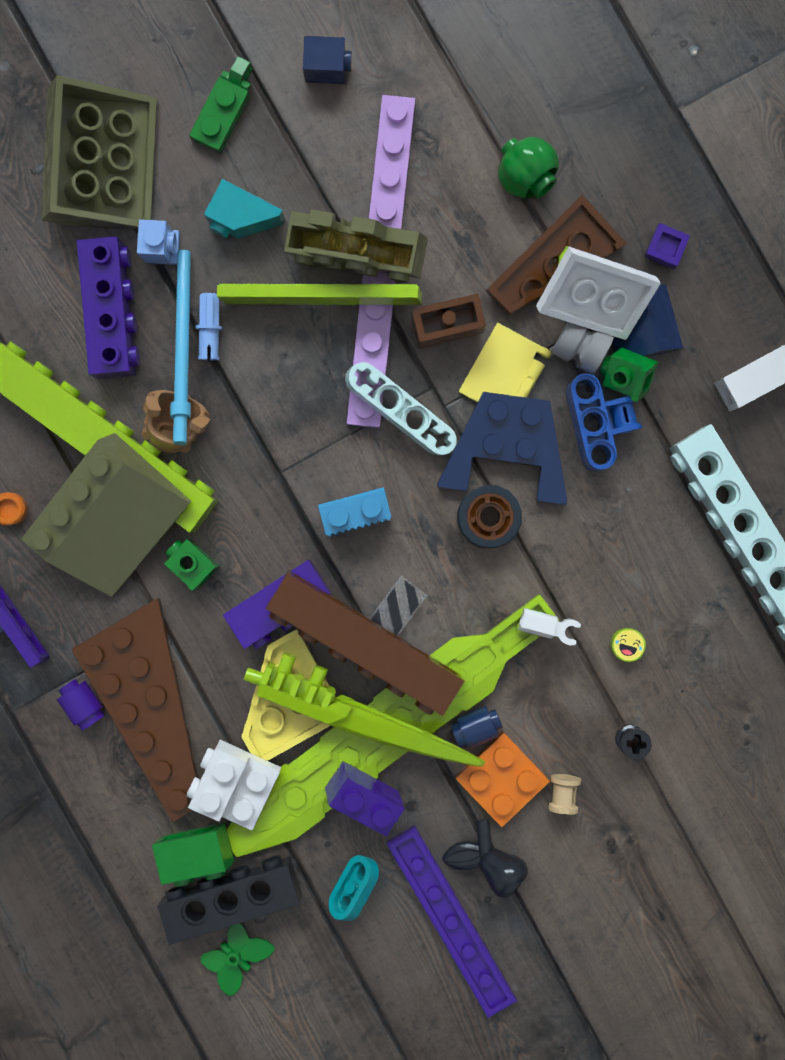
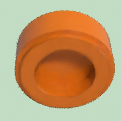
(12, 509)

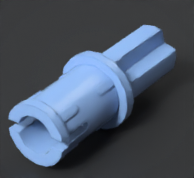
(209, 326)

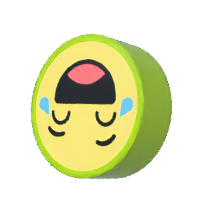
(627, 644)

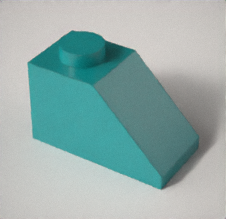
(240, 212)

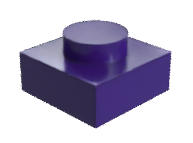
(667, 246)

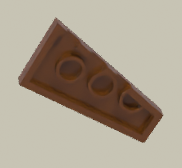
(530, 273)

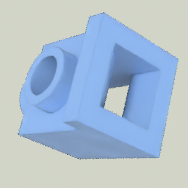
(157, 242)

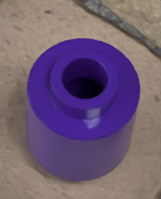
(80, 704)

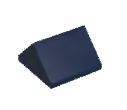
(655, 330)

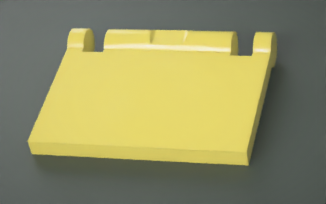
(505, 365)

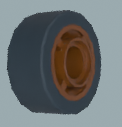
(508, 514)

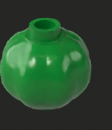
(528, 166)

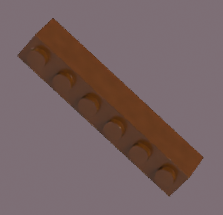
(364, 643)

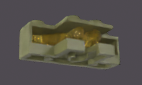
(355, 245)

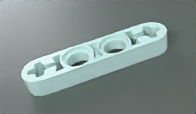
(403, 406)

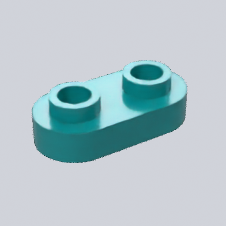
(354, 886)

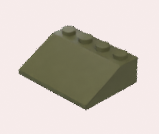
(97, 155)
(106, 516)

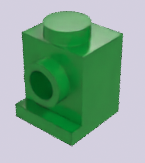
(637, 373)
(202, 567)

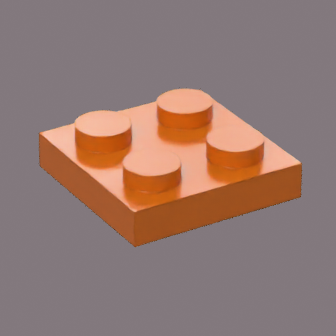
(504, 781)

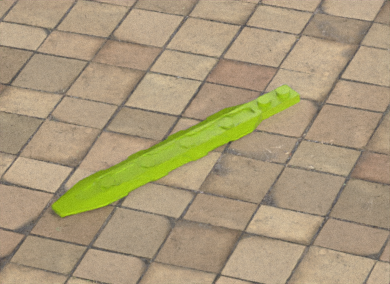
(299, 791)

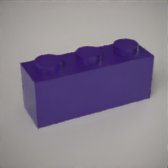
(251, 619)

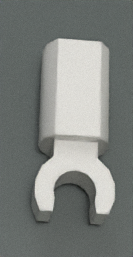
(546, 625)

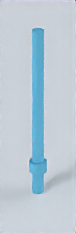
(180, 408)

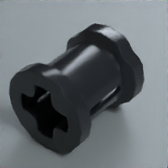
(638, 750)

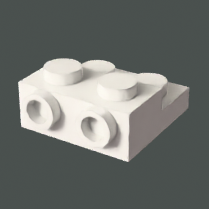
(232, 785)

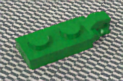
(223, 107)

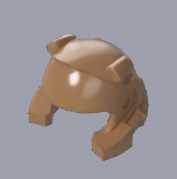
(159, 424)

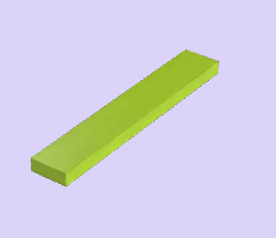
(320, 294)

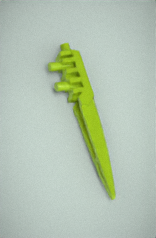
(345, 713)

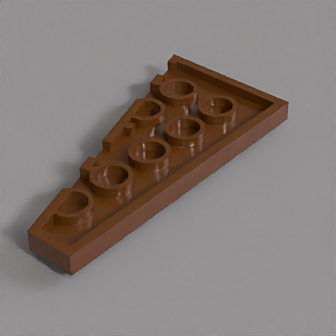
(141, 692)

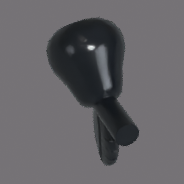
(502, 870)

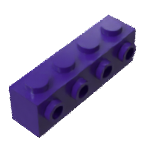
(107, 307)

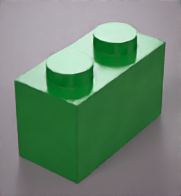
(193, 854)

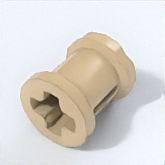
(564, 794)

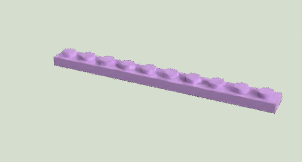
(387, 208)

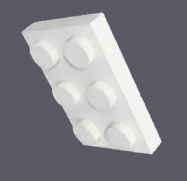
(597, 293)

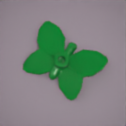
(235, 954)

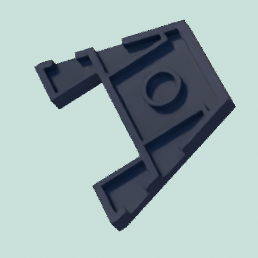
(509, 431)

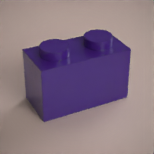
(364, 798)

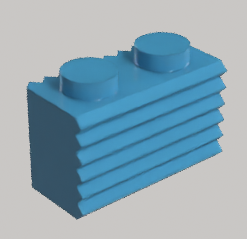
(354, 512)

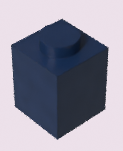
(326, 60)

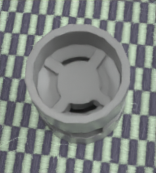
(583, 346)

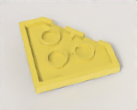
(270, 726)

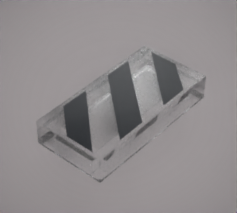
(398, 606)

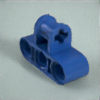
(613, 417)

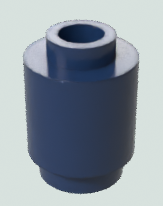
(477, 728)

